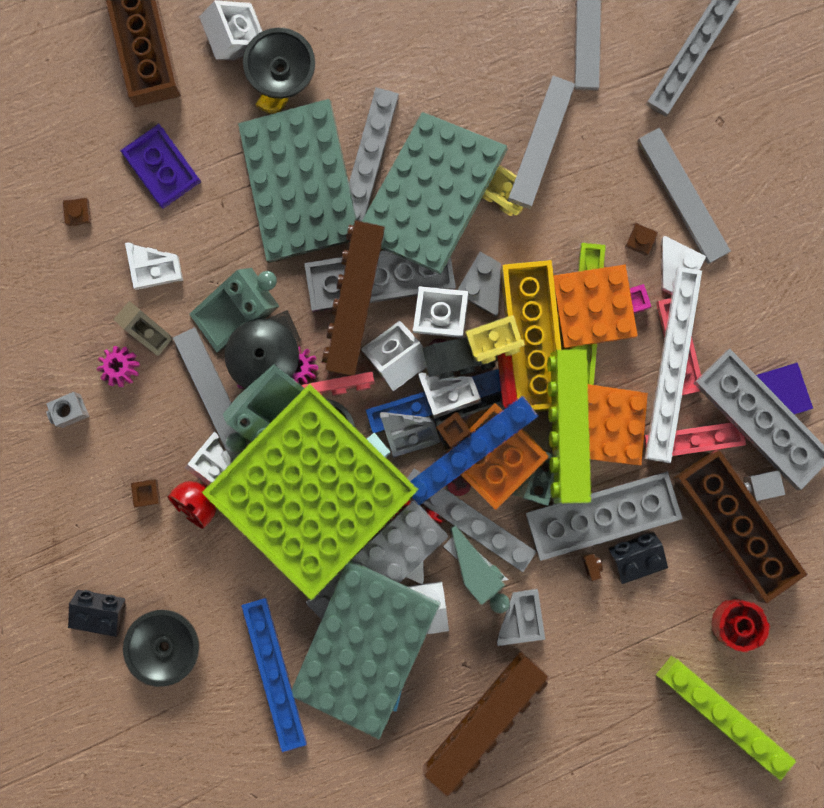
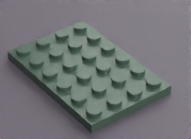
(298, 180)
(433, 190)
(364, 648)

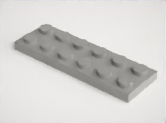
(393, 279)
(762, 419)
(608, 516)
(392, 551)

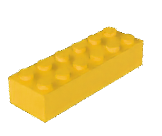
(532, 301)

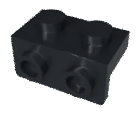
(638, 557)
(95, 613)

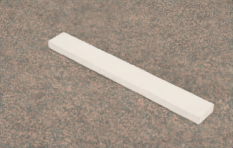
(673, 365)

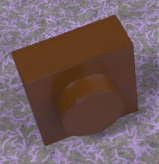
(77, 212)
(641, 239)
(454, 430)
(145, 493)
(592, 566)

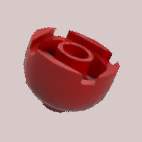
(193, 503)

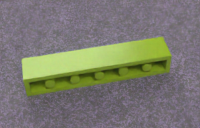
(569, 426)
(726, 718)

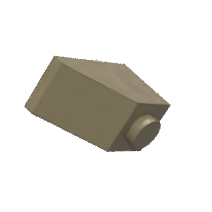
(143, 328)

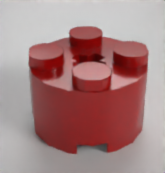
(754, 629)

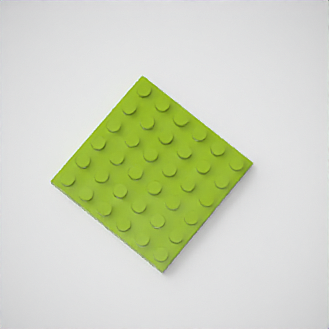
(310, 491)

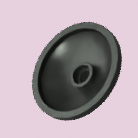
(278, 49)
(266, 334)
(144, 652)

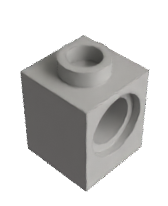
(77, 410)
(765, 485)

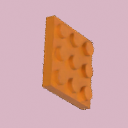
(594, 306)
(616, 424)
(506, 466)

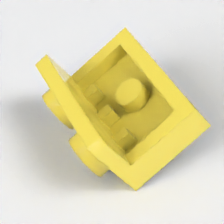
(500, 189)
(494, 339)

